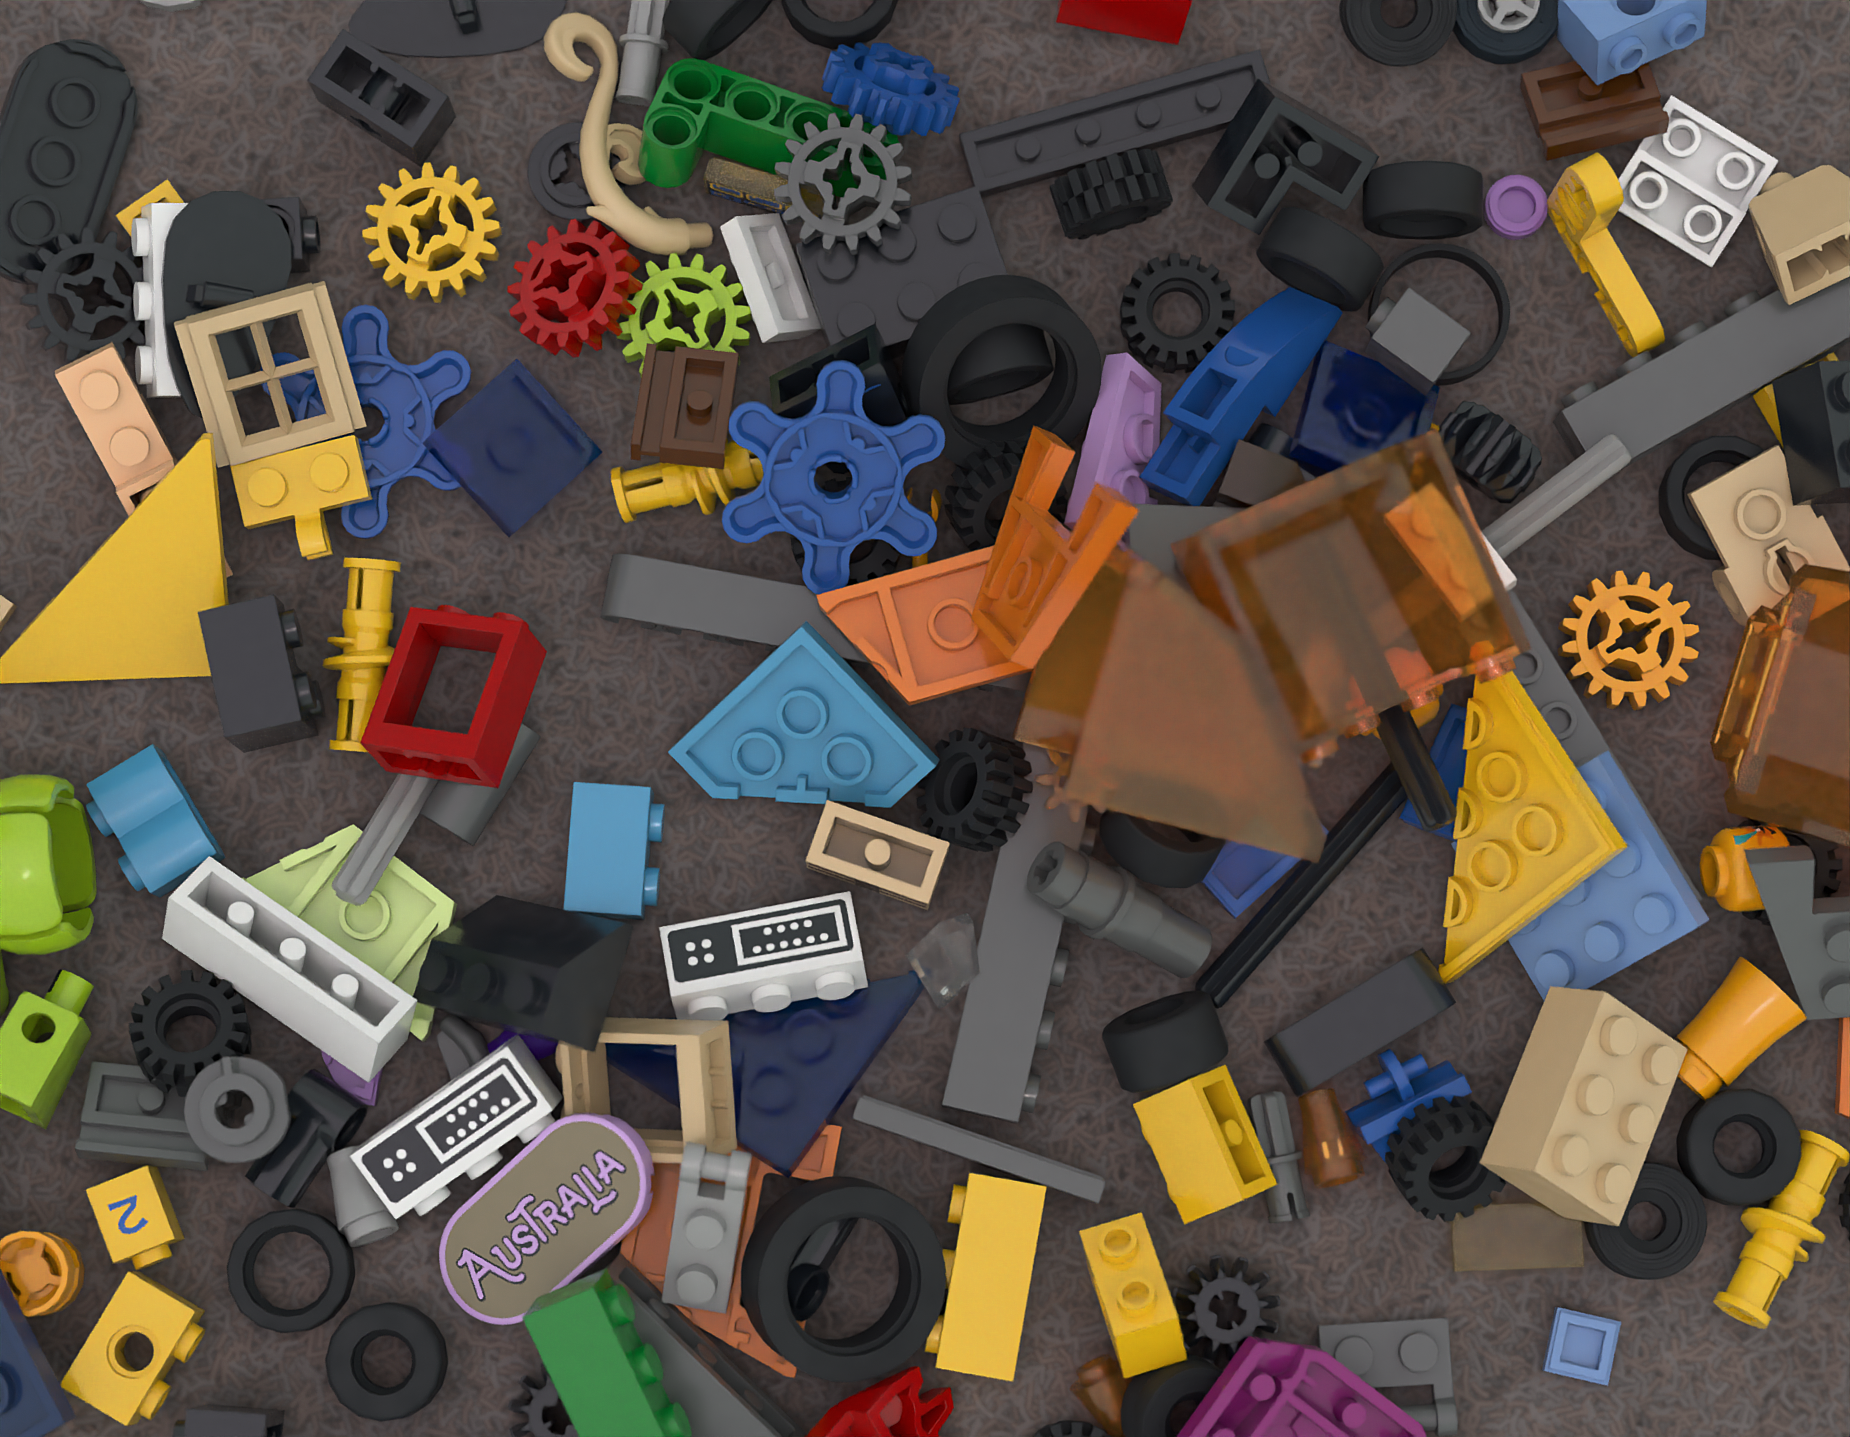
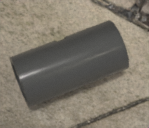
(469, 807)

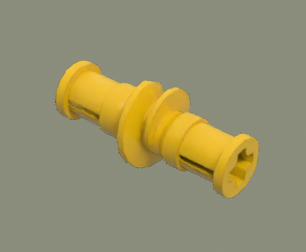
(679, 485)
(365, 647)
(1779, 1232)

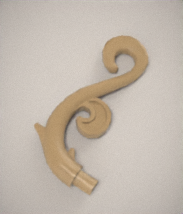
(598, 139)

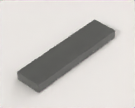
(979, 1149)

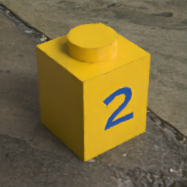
(136, 1217)

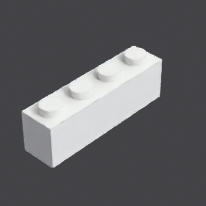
(288, 969)

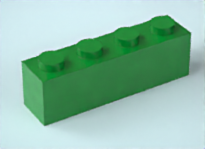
(600, 1362)

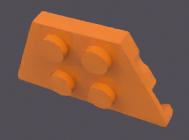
(921, 627)

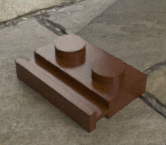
(1579, 116)
(685, 406)

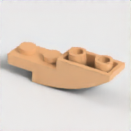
(118, 424)

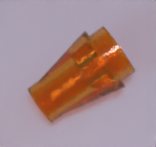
(1329, 1143)

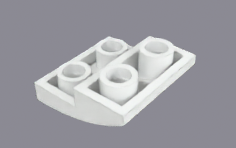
(1693, 182)

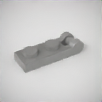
(706, 1228)

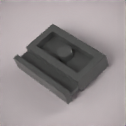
(135, 1121)

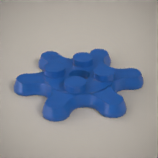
(403, 395)
(822, 520)

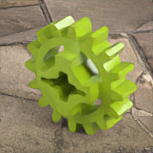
(705, 307)

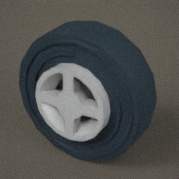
(1506, 40)

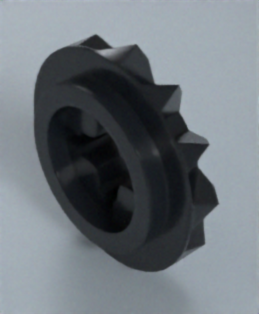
(549, 164)

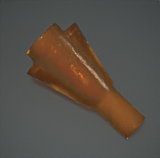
(1102, 1391)

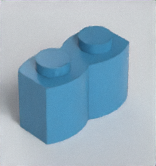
(153, 821)

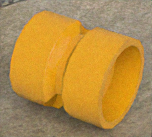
(41, 1271)

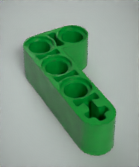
(736, 118)

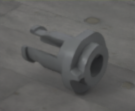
(212, 1106)

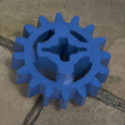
(890, 88)

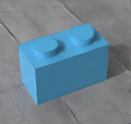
(611, 850)

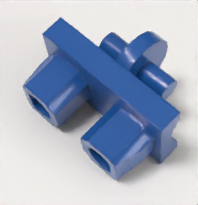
(1398, 1092)

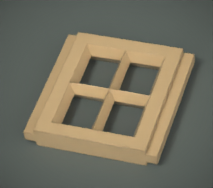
(215, 389)

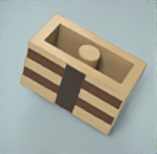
(877, 855)

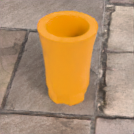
(1734, 1029)

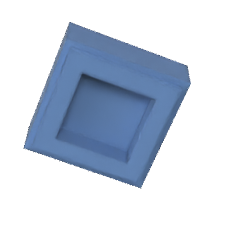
(1581, 1346)

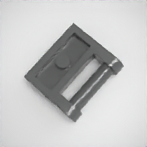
(1398, 1356)

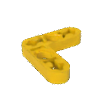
(1581, 211)

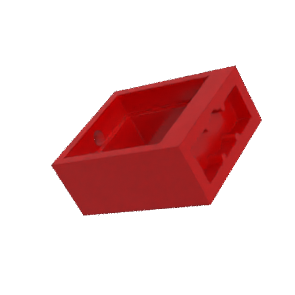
(444, 755)

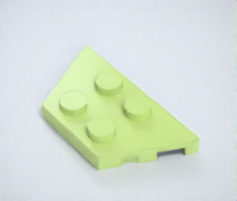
(385, 932)

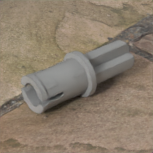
(642, 52)

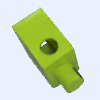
(38, 1073)

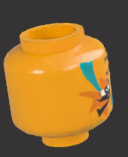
(1726, 868)

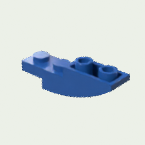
(1238, 379)

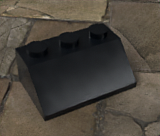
(527, 970)

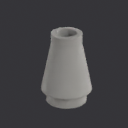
(357, 1206)

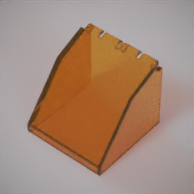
(1167, 715)

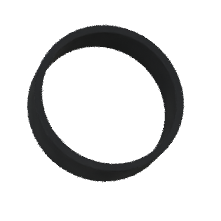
(1481, 267)

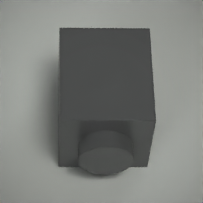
(1414, 339)

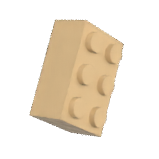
(1584, 1105)

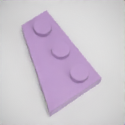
(1119, 435)

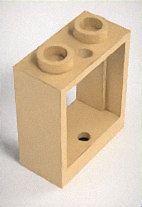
(702, 1076)

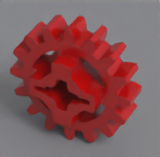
(574, 286)

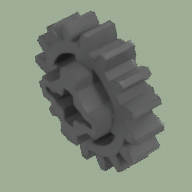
(815, 176)

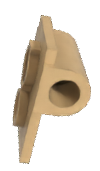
(1753, 522)

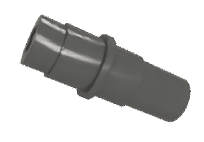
(1116, 908)

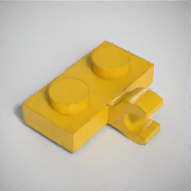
(301, 487)

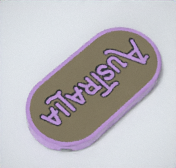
(546, 1216)

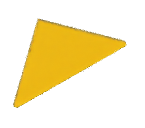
(140, 592)
(1521, 826)

